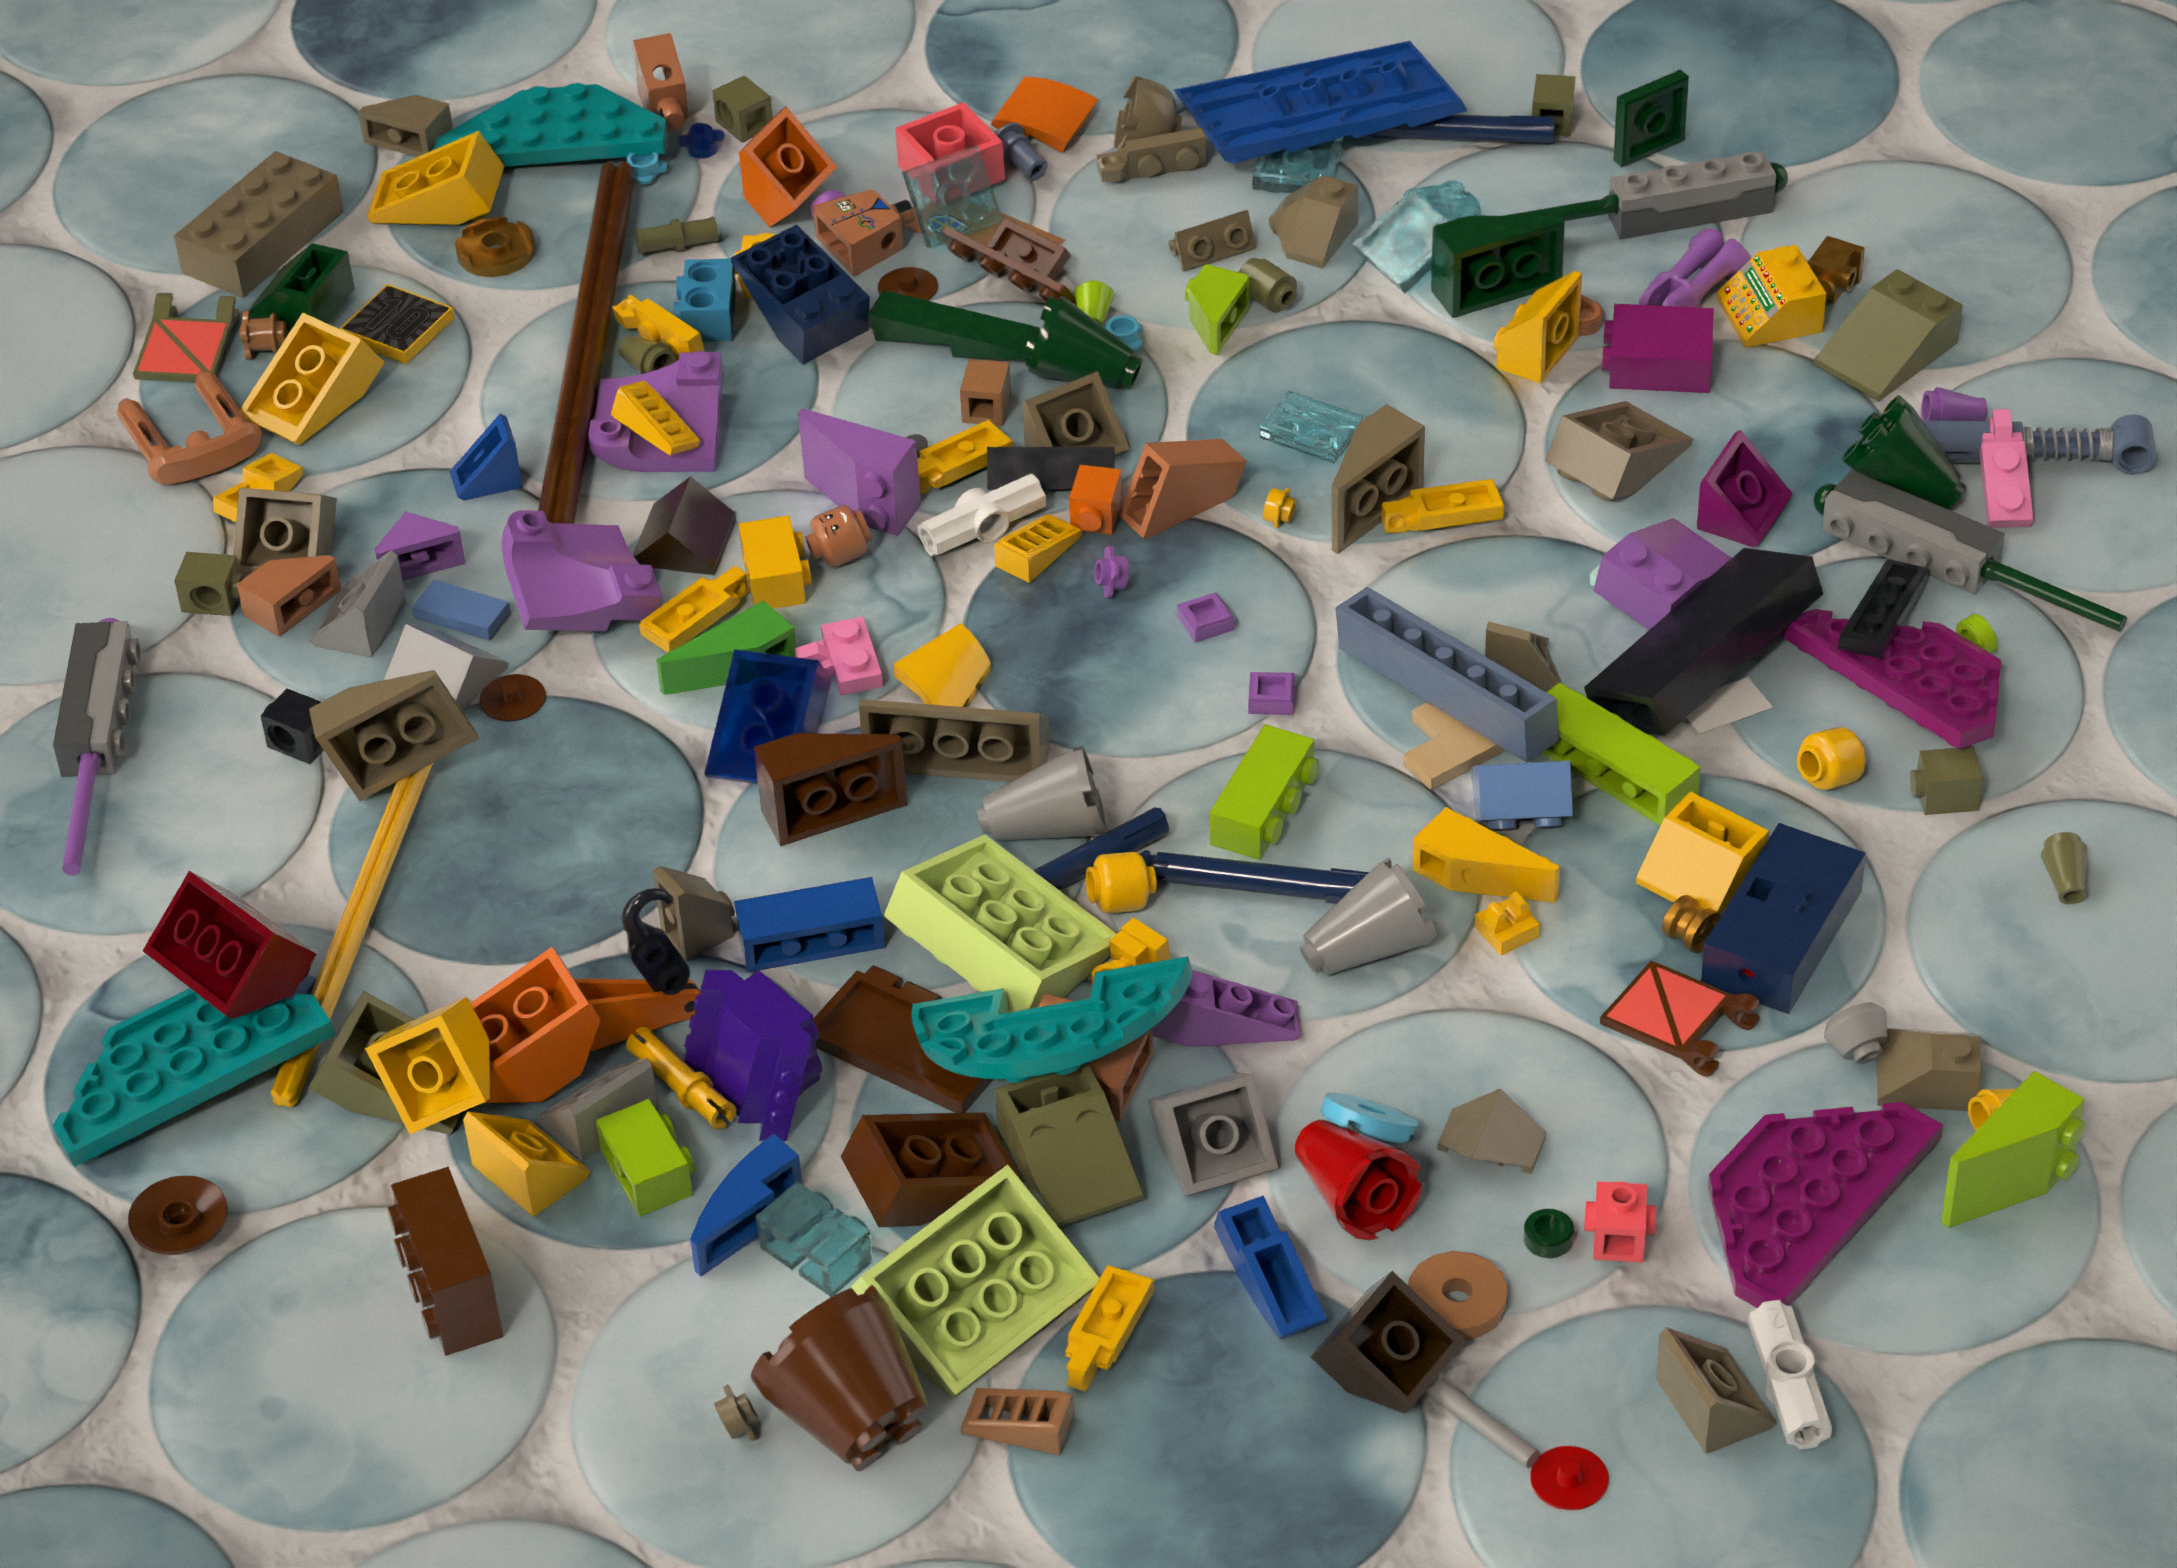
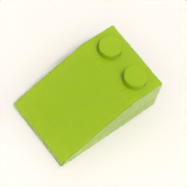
(2015, 1151)

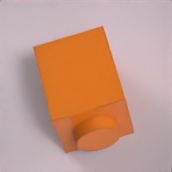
(1096, 499)

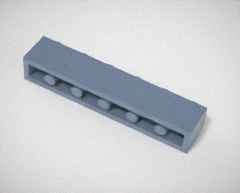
(1448, 674)

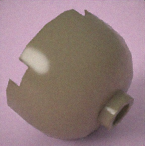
(1147, 112)

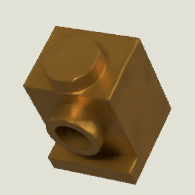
(1837, 266)

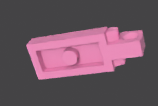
(2005, 474)

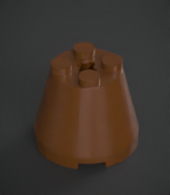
(846, 1377)

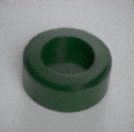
(1548, 1233)

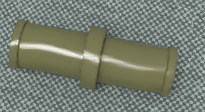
(676, 235)

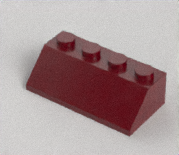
(227, 949)

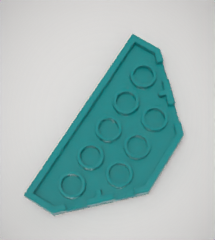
(565, 126)
(176, 1060)

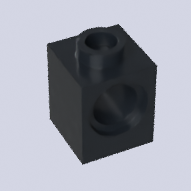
(290, 727)

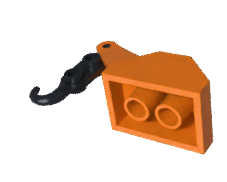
(548, 1022)

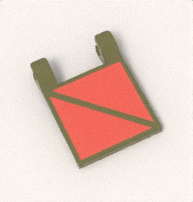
(184, 346)

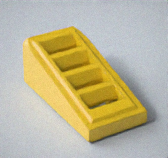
(652, 418)
(1027, 565)

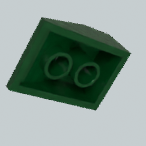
(1494, 259)

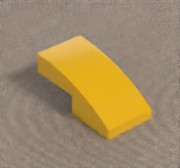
(265, 473)

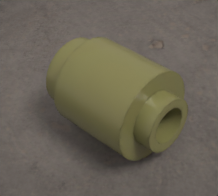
(1270, 284)

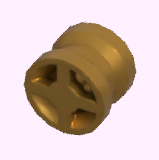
(1689, 923)

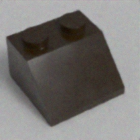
(1388, 1346)

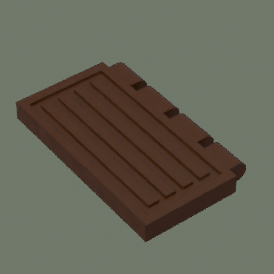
(873, 1030)

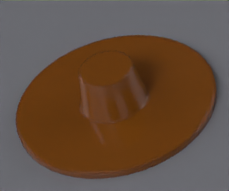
(909, 282)
(512, 697)

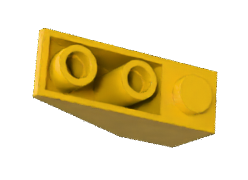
(1479, 861)

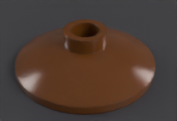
(177, 1215)

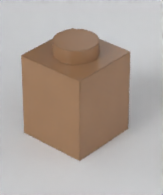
(985, 391)

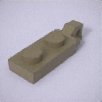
(1154, 156)

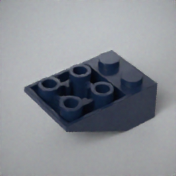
(803, 294)

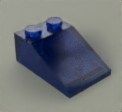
(764, 702)

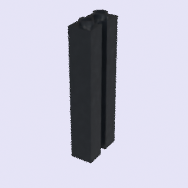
(1706, 639)

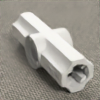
(981, 515)
(1789, 1375)

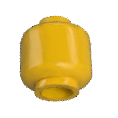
(1831, 758)
(1120, 882)

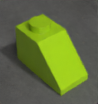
(1217, 304)

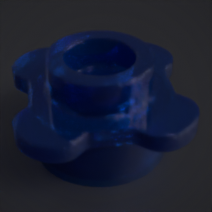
(701, 140)

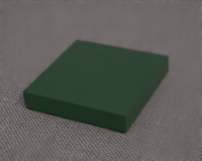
(1650, 118)

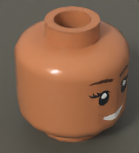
(838, 536)

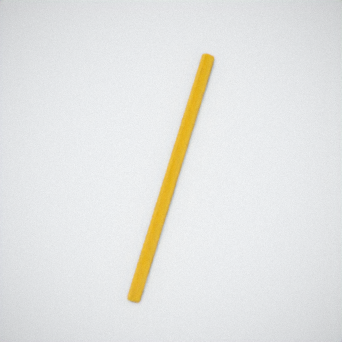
(354, 924)

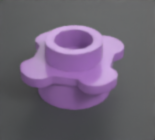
(1111, 572)

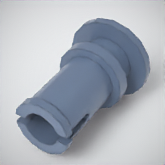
(1018, 150)

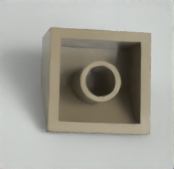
(281, 526)

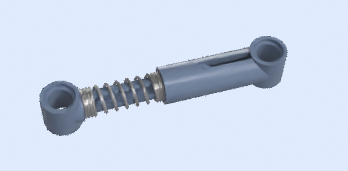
(2126, 443)

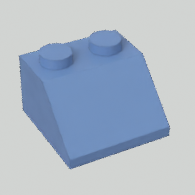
(1522, 791)

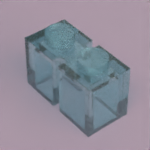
(807, 1226)

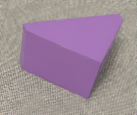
(422, 545)

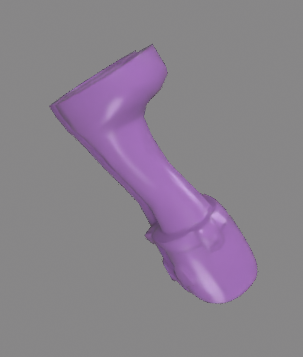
(1704, 252)

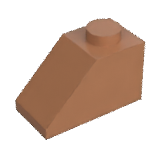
(288, 591)

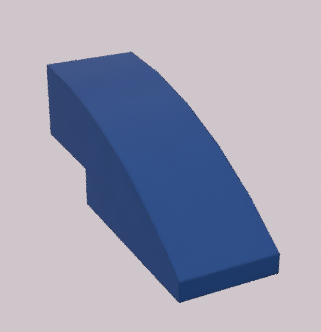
(731, 1212)
(1269, 1267)

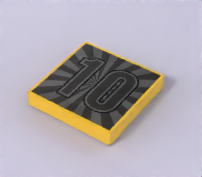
(399, 323)

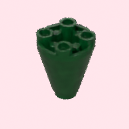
(1077, 346)
(1904, 455)

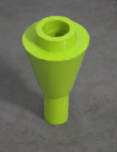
(1094, 299)

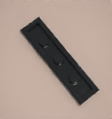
(1883, 608)

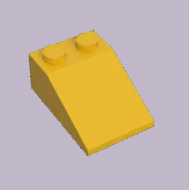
(440, 186)
(311, 380)

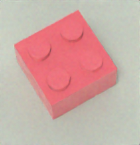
(945, 134)

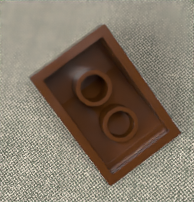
(828, 781)
(921, 1163)

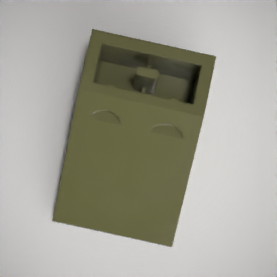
(1067, 1144)

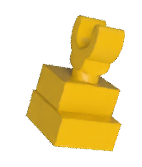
(1135, 946)

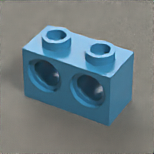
(707, 298)

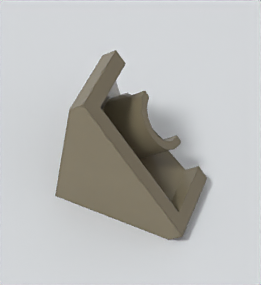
(1522, 654)
(1493, 1131)

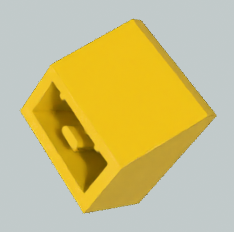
(1701, 853)

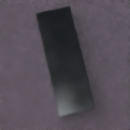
(1050, 465)

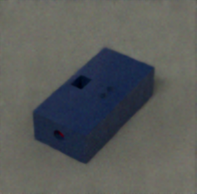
(1783, 917)

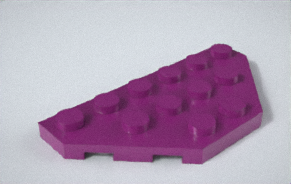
(1923, 674)
(1806, 1187)

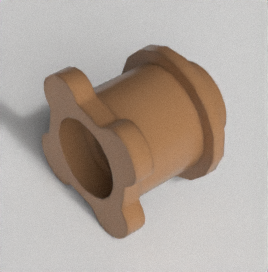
(261, 334)

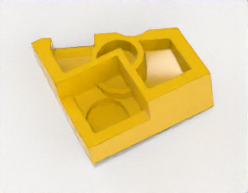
(945, 668)

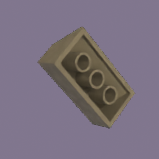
(961, 739)

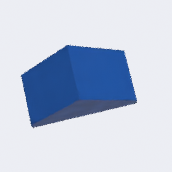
(489, 463)

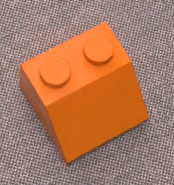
(782, 167)

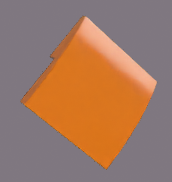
(1047, 111)

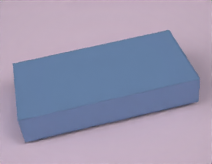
(461, 609)

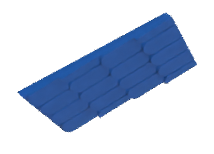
(1319, 101)

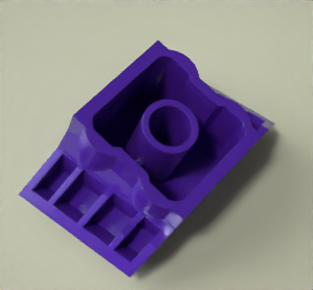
(753, 1047)

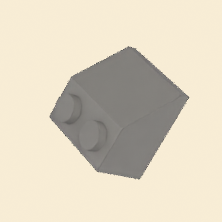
(1214, 1132)

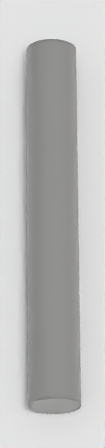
(1483, 1422)

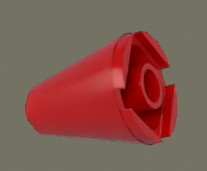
(1359, 1177)

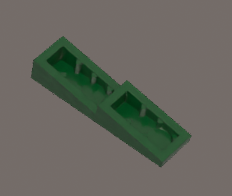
(967, 332)

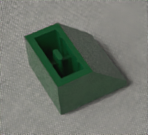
(310, 283)

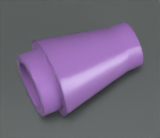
(1951, 405)

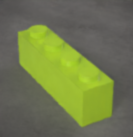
(1620, 757)

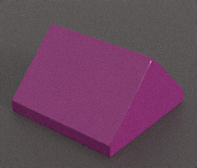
(1740, 494)

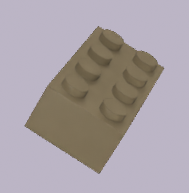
(258, 224)

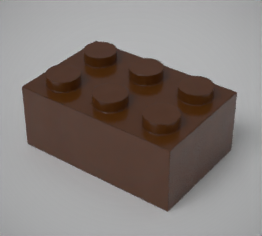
(445, 1262)

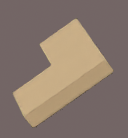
(1449, 751)

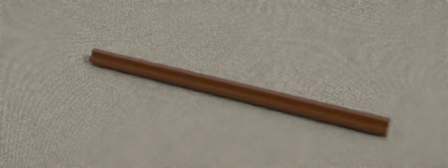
(587, 345)

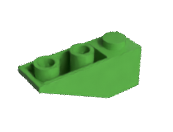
(707, 658)

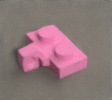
(847, 655)

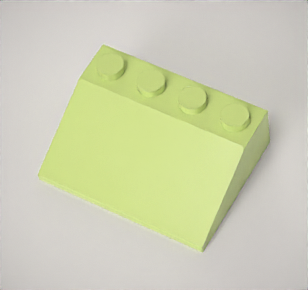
(998, 923)
(979, 1281)

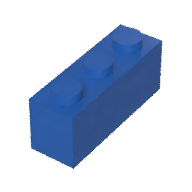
(809, 924)

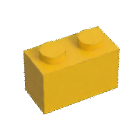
(773, 562)

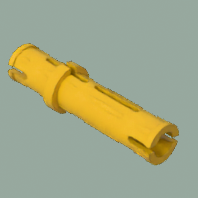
(692, 1088)

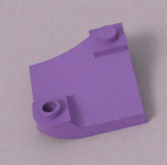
(692, 390)
(574, 574)

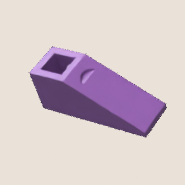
(1228, 1014)

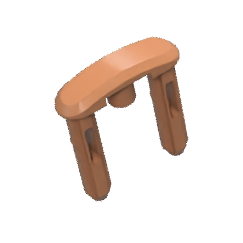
(203, 454)

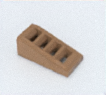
(1031, 1434)

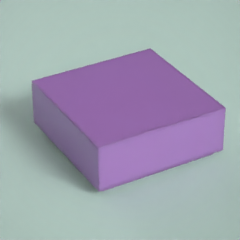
(1205, 617)
(1271, 693)

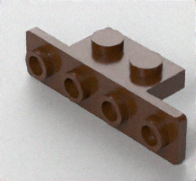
(1018, 253)

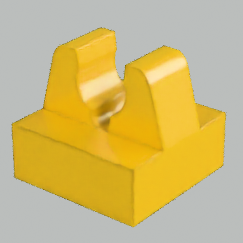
(1507, 924)

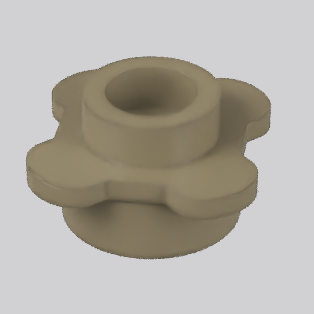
(736, 1414)

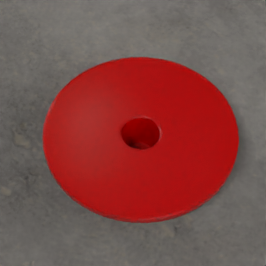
(1569, 1478)

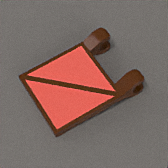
(1675, 1012)

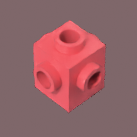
(1620, 1221)

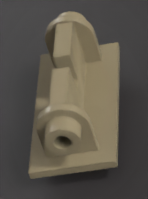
(1213, 240)

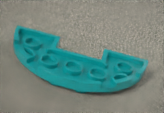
(984, 1041)

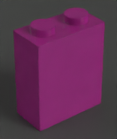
(1659, 348)

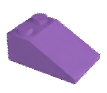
(862, 469)
(1656, 570)

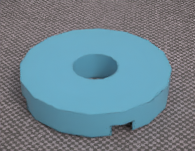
(1370, 1117)

